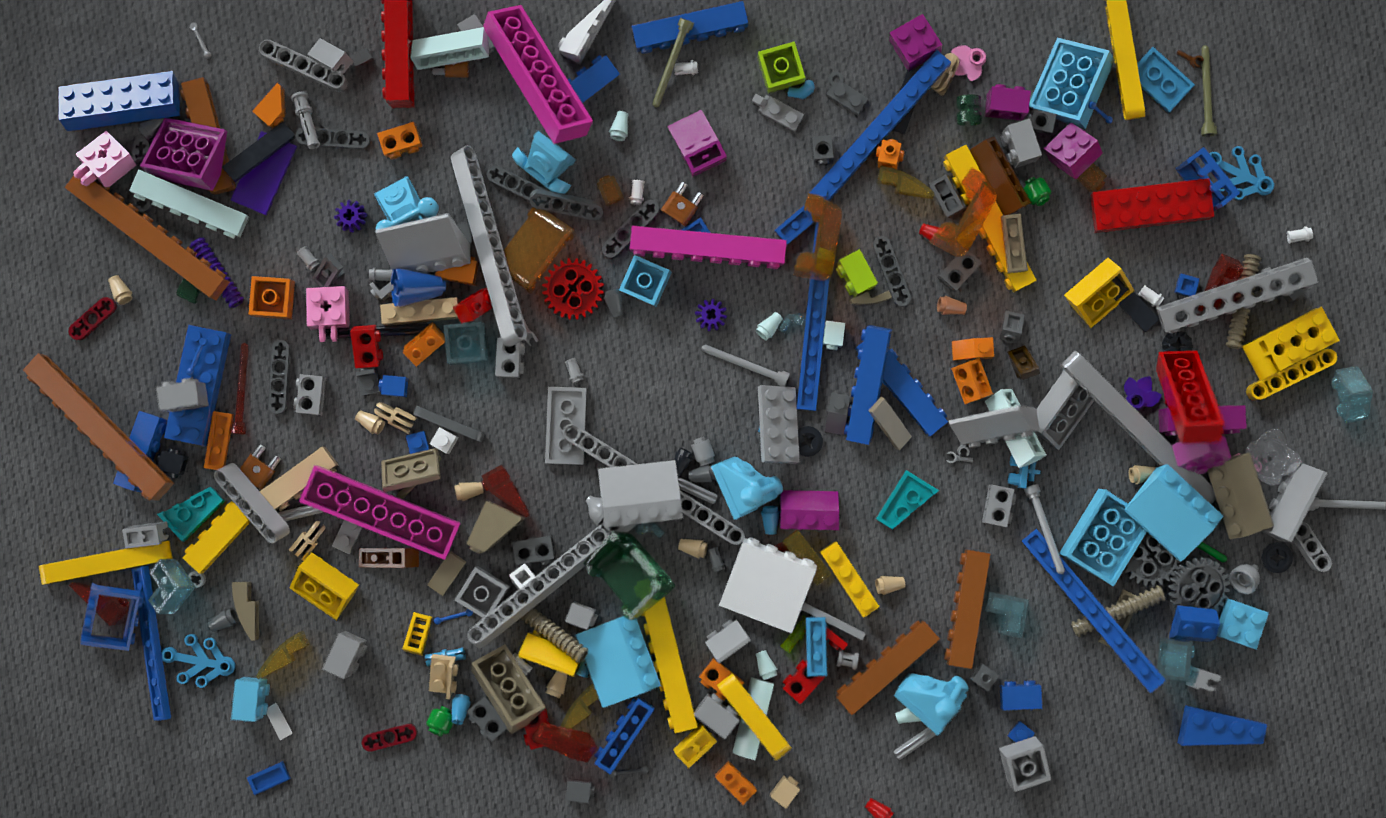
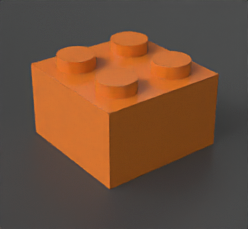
(271, 297)

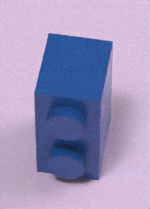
(1020, 696)

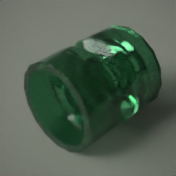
(969, 109)

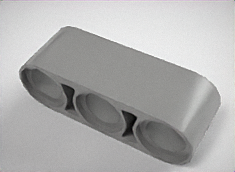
(1317, 551)

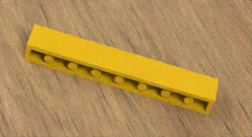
(959, 164)
(670, 668)

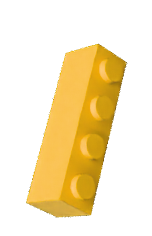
(217, 538)
(849, 579)

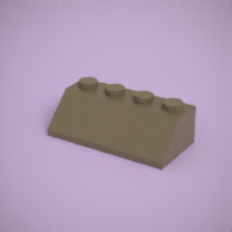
(1240, 496)
(507, 688)

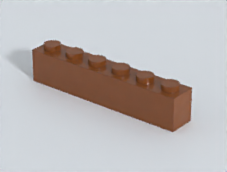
(202, 111)
(968, 609)
(887, 667)

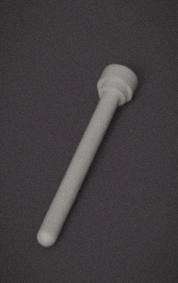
(780, 377)
(1033, 493)
(1346, 504)

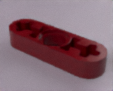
(85, 332)
(376, 746)

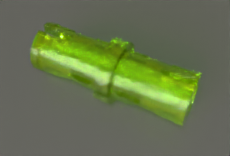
(795, 636)

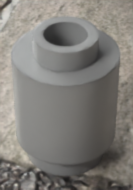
(703, 451)

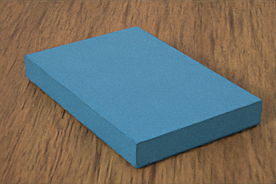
(1162, 80)

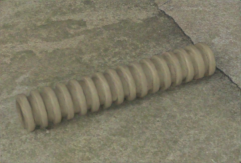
(1240, 317)
(1123, 609)
(555, 634)

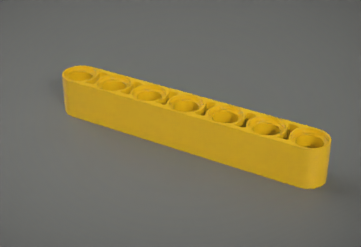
(1125, 59)
(104, 562)

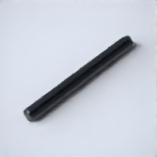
(391, 330)

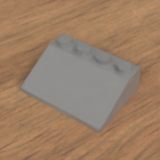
(425, 245)
(640, 493)

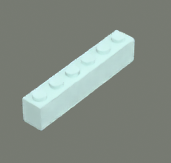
(188, 203)

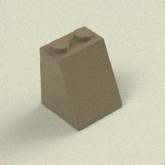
(492, 527)

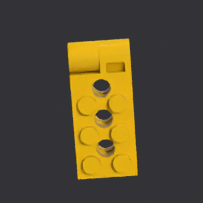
(1261, 350)

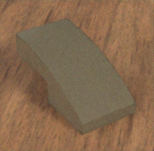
(865, 299)
(446, 573)

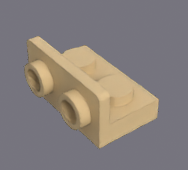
(442, 674)

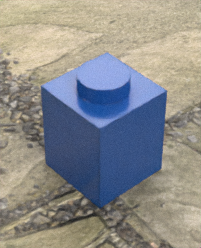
(393, 386)

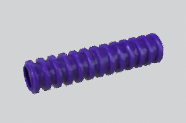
(230, 293)

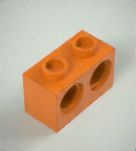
(399, 135)
(424, 344)
(972, 381)
(723, 673)
(735, 782)

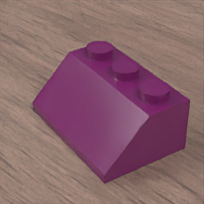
(809, 510)

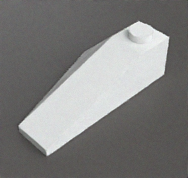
(582, 35)

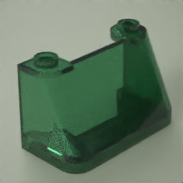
(629, 573)

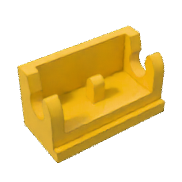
(694, 745)

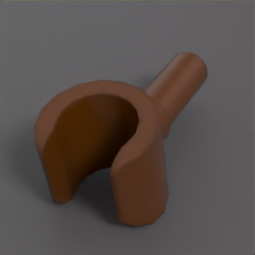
(1191, 59)

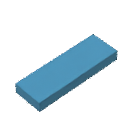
(816, 646)

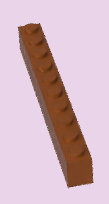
(151, 237)
(98, 427)

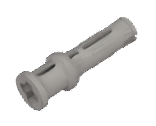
(304, 112)

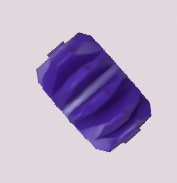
(355, 220)
(718, 315)

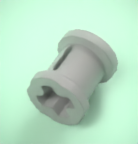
(854, 657)

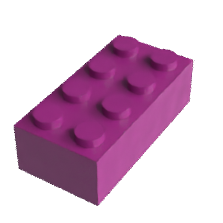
(1233, 417)

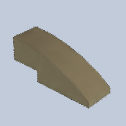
(246, 609)

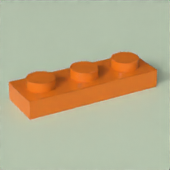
(218, 440)

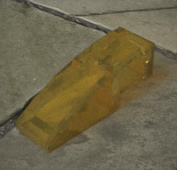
(904, 183)
(283, 654)
(580, 708)

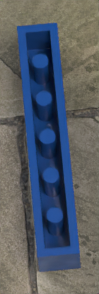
(706, 23)
(868, 384)
(910, 395)

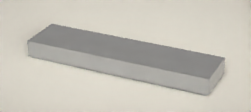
(833, 621)

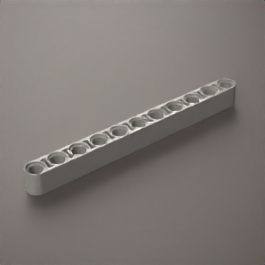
(488, 246)
(1131, 420)
(695, 506)
(542, 578)

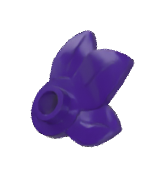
(1141, 391)

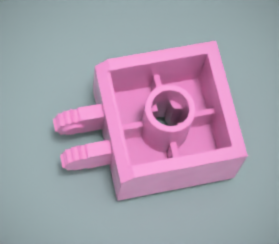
(104, 161)
(335, 317)

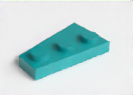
(905, 499)
(192, 513)

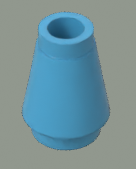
(770, 519)
(460, 706)

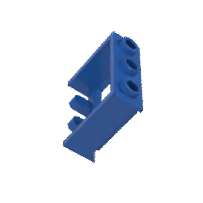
(1190, 169)
(131, 621)

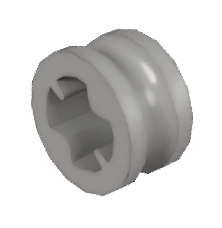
(202, 581)

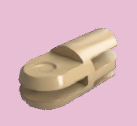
(945, 79)
(395, 417)
(308, 540)

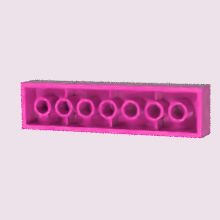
(537, 74)
(707, 246)
(379, 511)

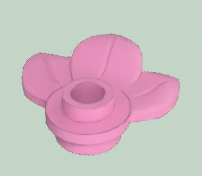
(967, 64)

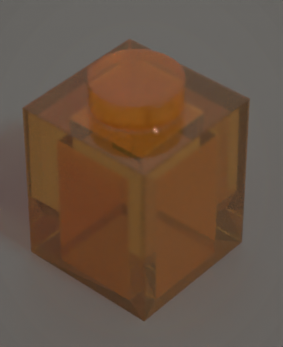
(1092, 178)
(609, 190)

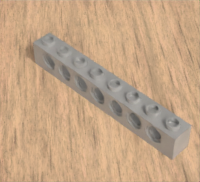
(1305, 280)

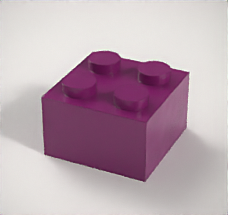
(915, 42)
(1007, 102)
(1073, 150)
(1201, 456)

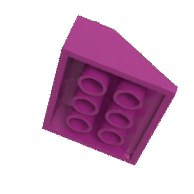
(186, 154)

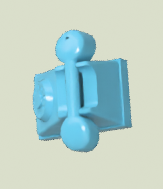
(545, 163)
(403, 204)
(744, 486)
(932, 699)

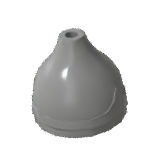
(595, 509)
(1245, 578)

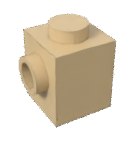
(785, 791)

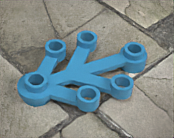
(1243, 174)
(201, 661)

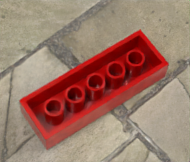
(397, 52)
(1152, 205)
(1189, 397)

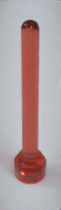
(238, 426)

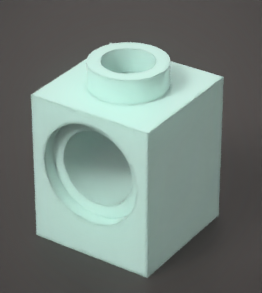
(833, 335)

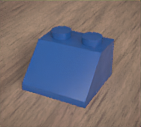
(1195, 624)

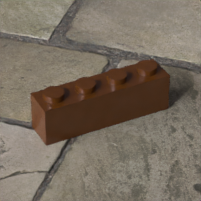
(1000, 175)

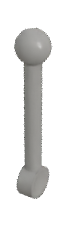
(193, 26)

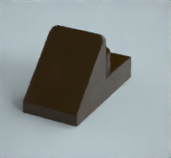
(1023, 363)

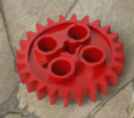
(587, 299)

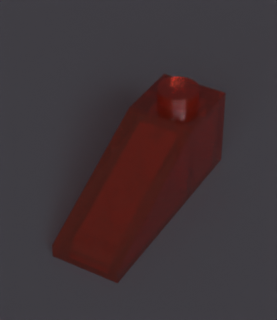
(1224, 272)
(501, 486)
(109, 608)
(566, 741)

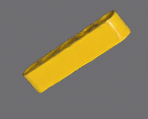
(1300, 373)
(754, 717)

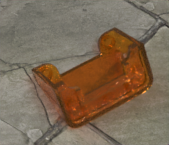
(959, 239)
(536, 247)
(821, 262)

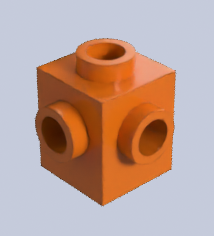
(890, 153)

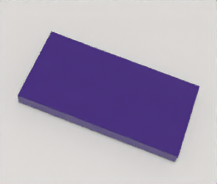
(261, 184)

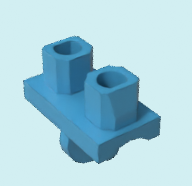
(1021, 479)

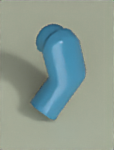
(803, 92)

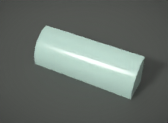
(450, 48)
(1023, 449)
(746, 741)

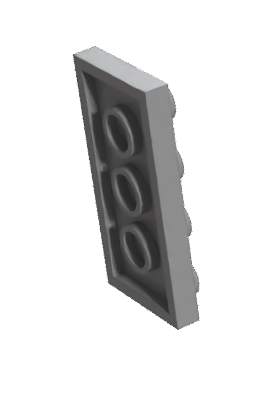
(564, 408)
(778, 424)

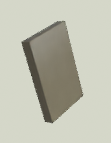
(410, 470)

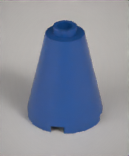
(415, 287)

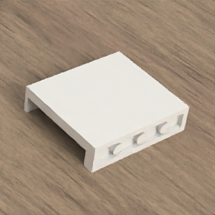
(768, 584)

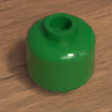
(1037, 191)
(440, 721)

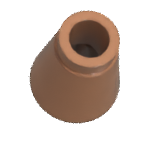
(951, 306)

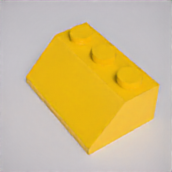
(1096, 292)
(323, 586)
(542, 651)

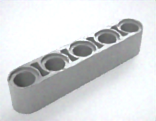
(297, 59)
(251, 503)

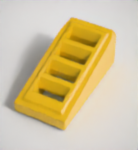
(418, 651)

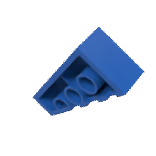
(1216, 728)

